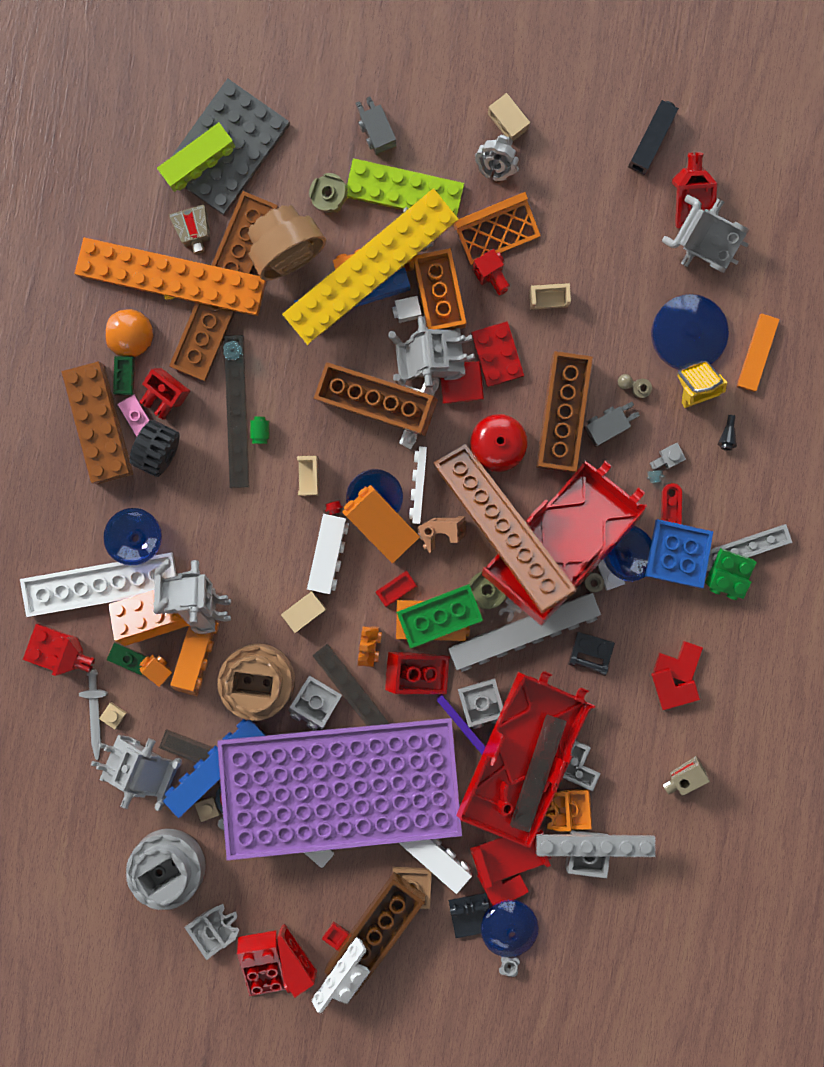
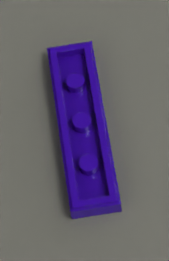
(461, 723)

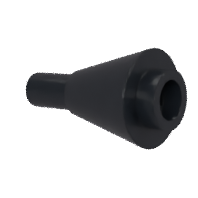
(728, 438)

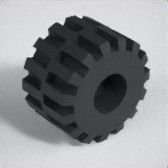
(154, 448)

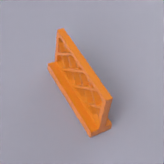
(491, 212)

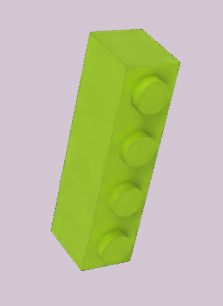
(196, 157)

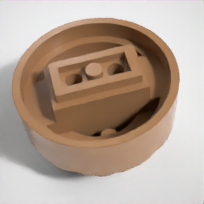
(283, 242)
(255, 699)

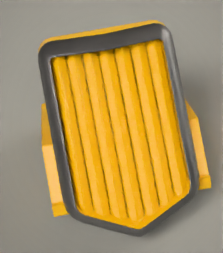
(700, 383)

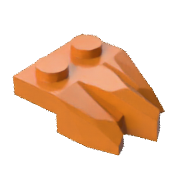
(367, 648)
(570, 810)

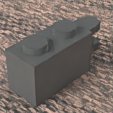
(376, 127)
(610, 424)

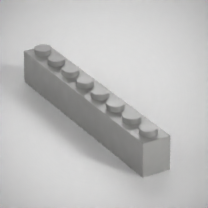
(523, 631)

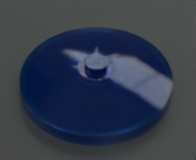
(689, 331)

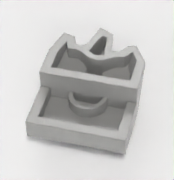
(212, 930)

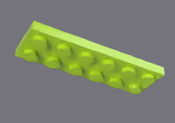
(397, 186)

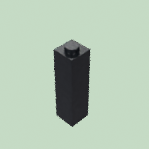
(653, 137)

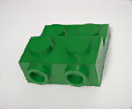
(730, 574)

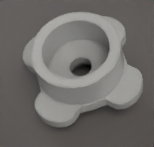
(512, 971)

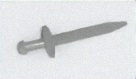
(93, 695)

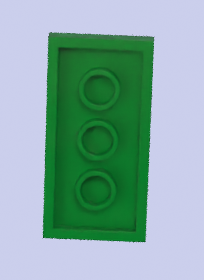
(439, 616)

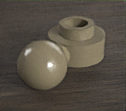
(625, 382)
(598, 578)

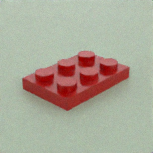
(497, 354)

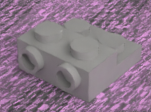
(314, 703)
(481, 703)

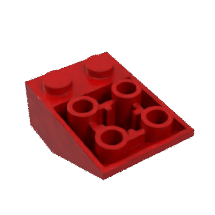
(261, 962)

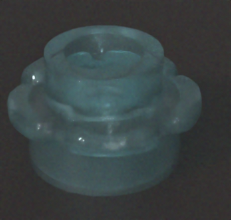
(232, 345)
(655, 476)

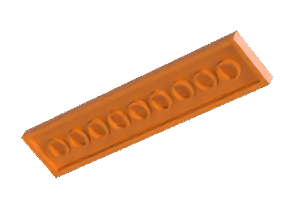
(170, 276)

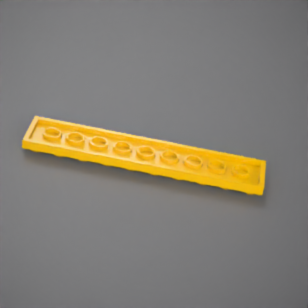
(370, 266)

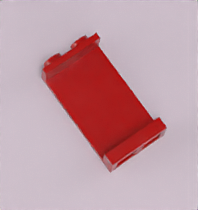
(504, 859)

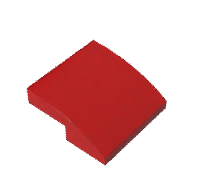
(465, 388)

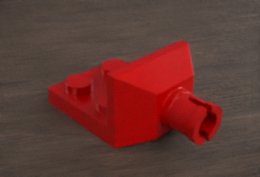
(696, 183)
(56, 651)

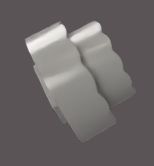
(177, 881)

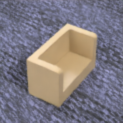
(508, 117)
(549, 296)
(308, 476)
(303, 611)

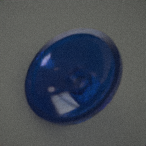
(382, 482)
(121, 531)
(636, 550)
(507, 918)

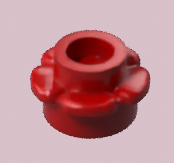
(333, 507)

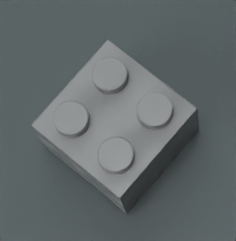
(587, 865)

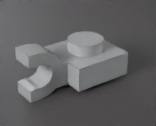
(669, 456)

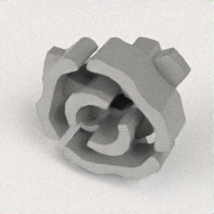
(497, 156)

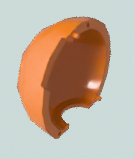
(128, 333)

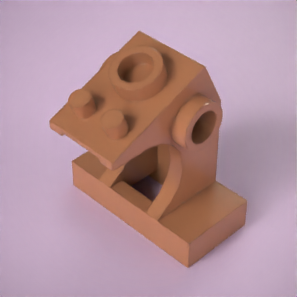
(453, 527)

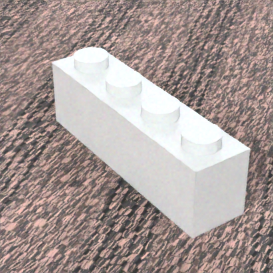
(327, 554)
(440, 862)

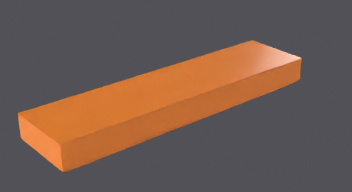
(758, 352)

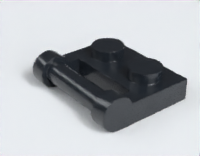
(594, 647)

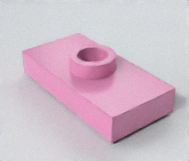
(134, 413)

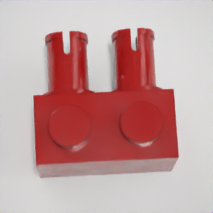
(489, 269)
(165, 387)

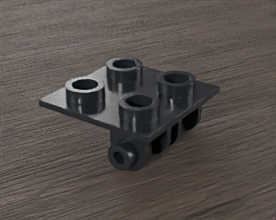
(468, 914)

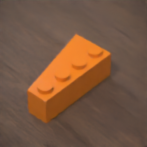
(193, 661)

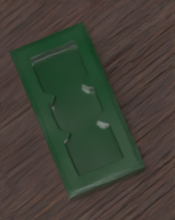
(123, 375)
(126, 657)

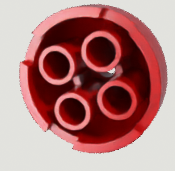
(497, 456)

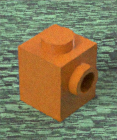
(155, 669)

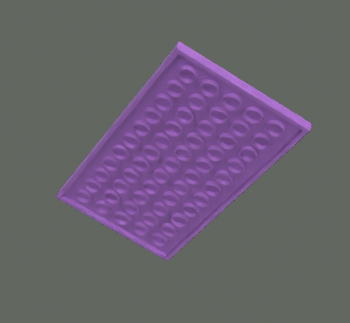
(339, 788)

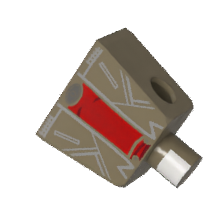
(192, 227)
(694, 776)

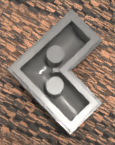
(576, 771)

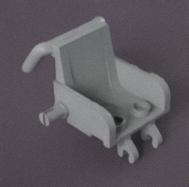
(709, 236)
(430, 354)
(190, 596)
(137, 770)

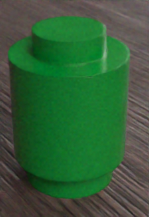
(259, 430)

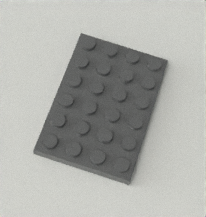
(254, 132)

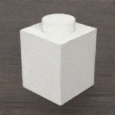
(407, 309)

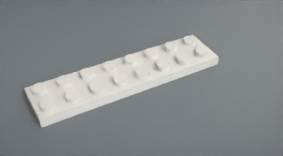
(91, 585)

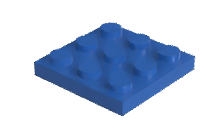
(679, 554)

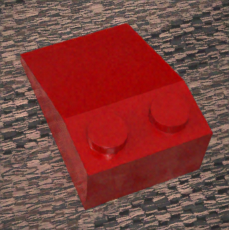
(416, 673)
(296, 967)

